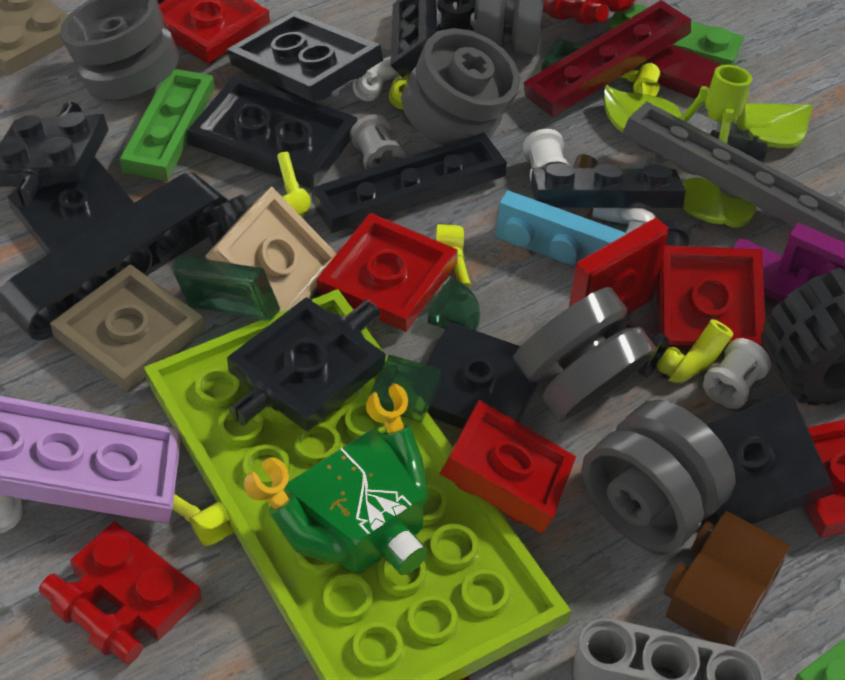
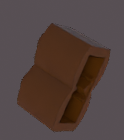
(725, 580)

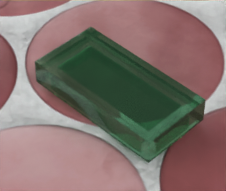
(226, 287)

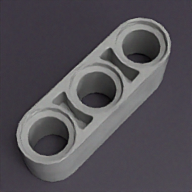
(643, 649)

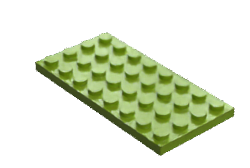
(443, 621)

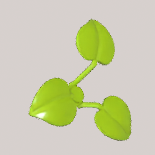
(726, 103)

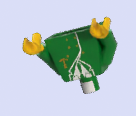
(356, 501)

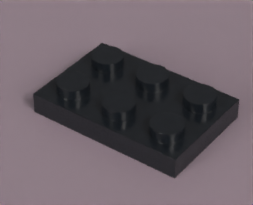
(305, 56)
(259, 122)

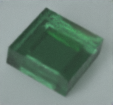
(415, 378)

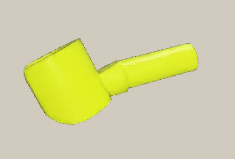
(644, 79)
(296, 196)
(454, 237)
(209, 524)

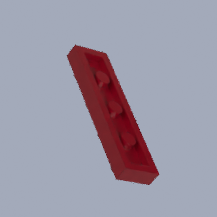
(607, 58)

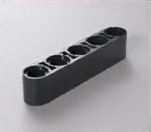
(140, 235)

